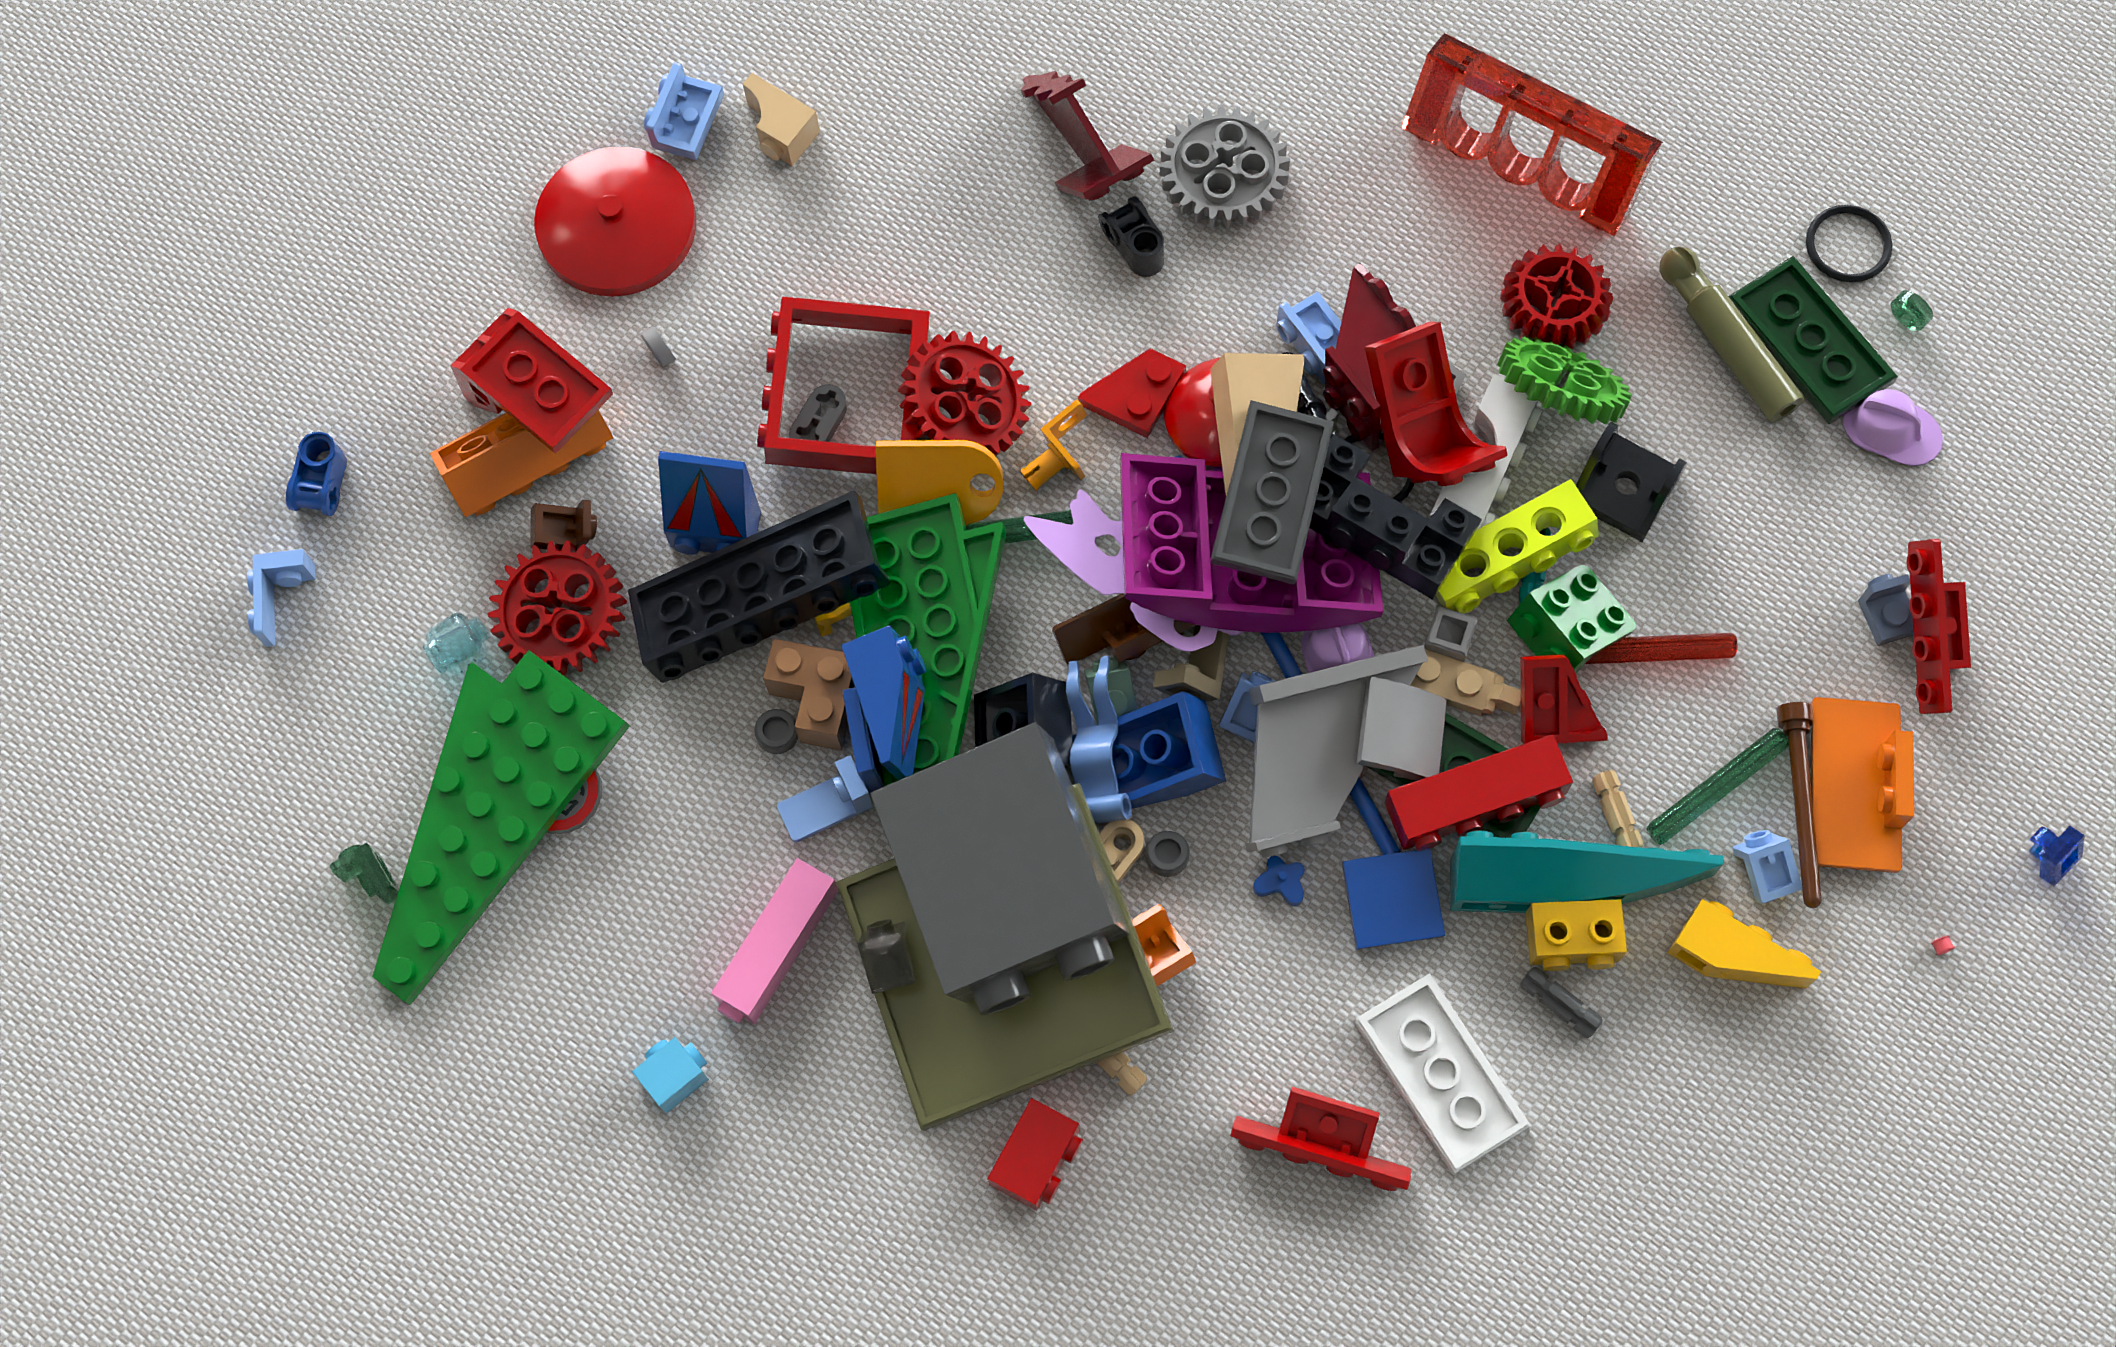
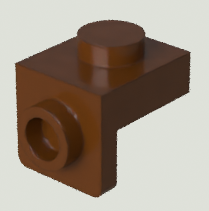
(562, 524)

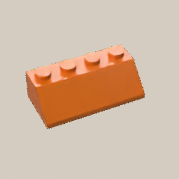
(506, 460)

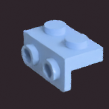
(682, 113)
(1311, 329)

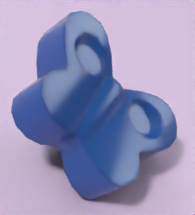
(1281, 879)

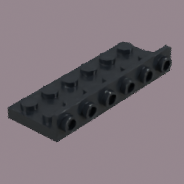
(756, 588)

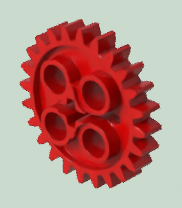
(964, 394)
(565, 573)

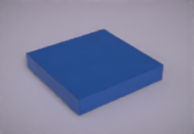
(863, 746)
(1393, 899)

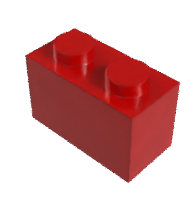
(1035, 1154)

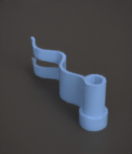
(1092, 747)

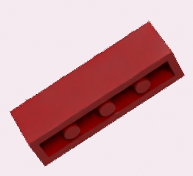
(1479, 793)

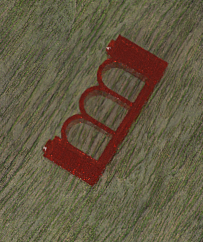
(1437, 116)

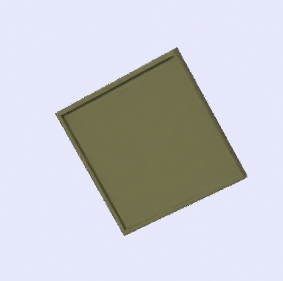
(969, 1060)

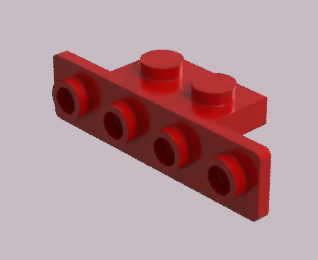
(1938, 626)
(1327, 1134)

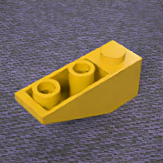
(1730, 950)

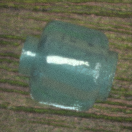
(456, 643)

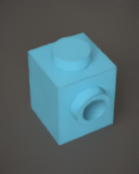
(671, 1072)

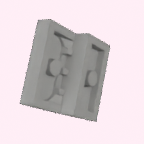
(1401, 729)

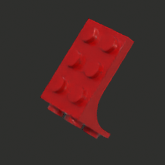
(1421, 410)

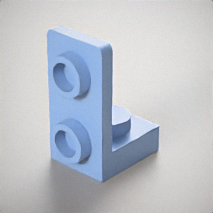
(269, 569)
(826, 803)

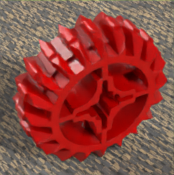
(1584, 307)

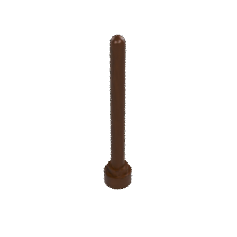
(1795, 721)

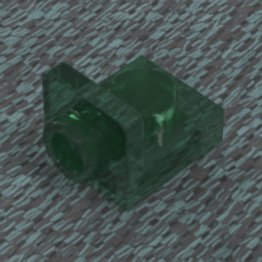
(370, 870)

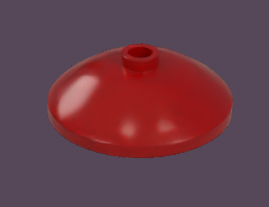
(1192, 415)

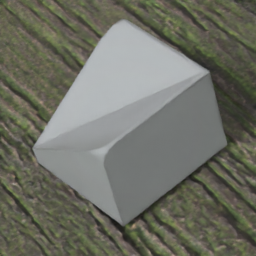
(1450, 633)

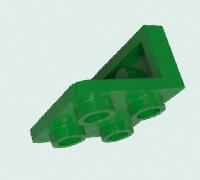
(1571, 617)

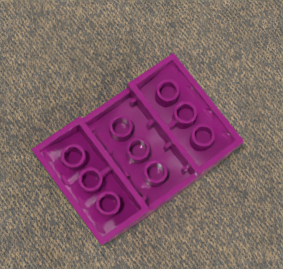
(1168, 543)

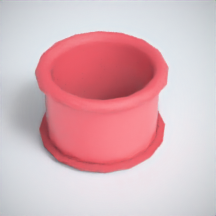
(1942, 945)

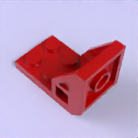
(530, 379)

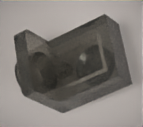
(886, 956)

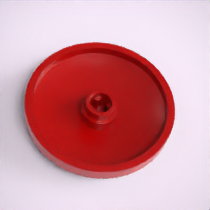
(615, 221)

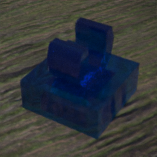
(2057, 853)

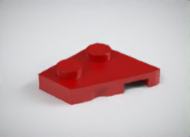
(1135, 392)
(1555, 702)

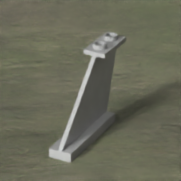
(1310, 748)

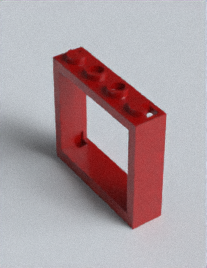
(830, 314)

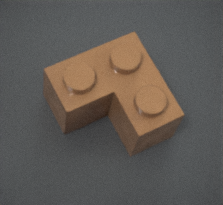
(816, 680)

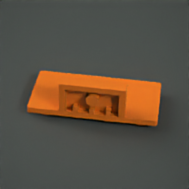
(1860, 783)

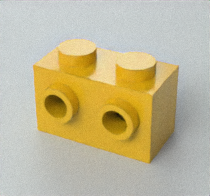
(1576, 934)

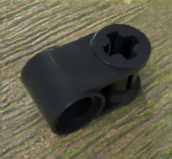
(1131, 231)

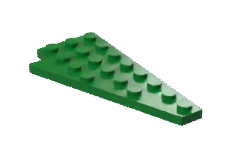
(941, 602)
(498, 787)

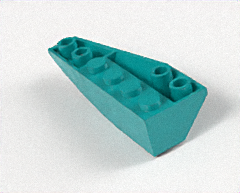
(1524, 870)

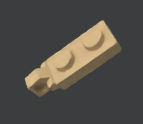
(1466, 685)

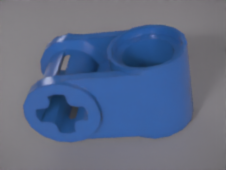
(316, 483)

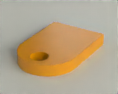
(932, 469)

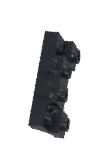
(1385, 530)

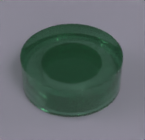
(1911, 310)

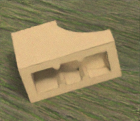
(785, 122)

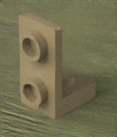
(1202, 674)

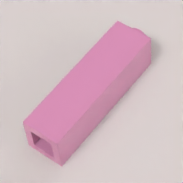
(774, 942)

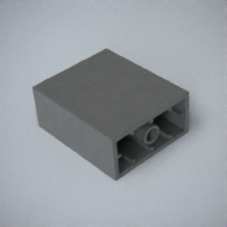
(1001, 869)

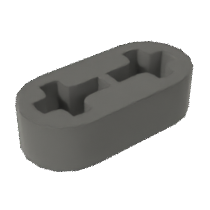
(811, 413)

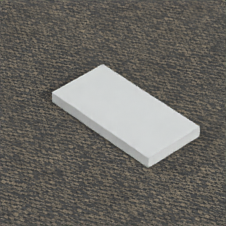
(1441, 1074)

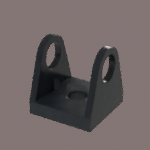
(1620, 458)

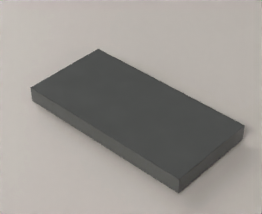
(1272, 492)

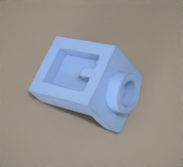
(1769, 865)

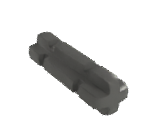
(1561, 1002)

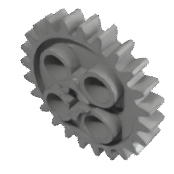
(1224, 167)

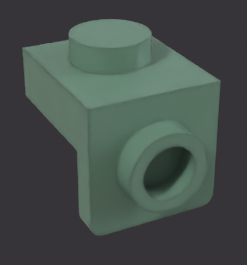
(1119, 687)

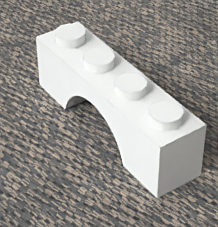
(1502, 421)

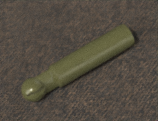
(1731, 335)

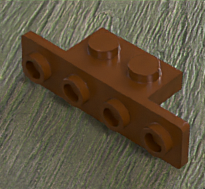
(1109, 627)

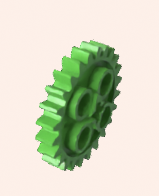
(1588, 391)

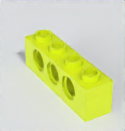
(1558, 508)

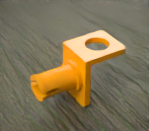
(1056, 456)

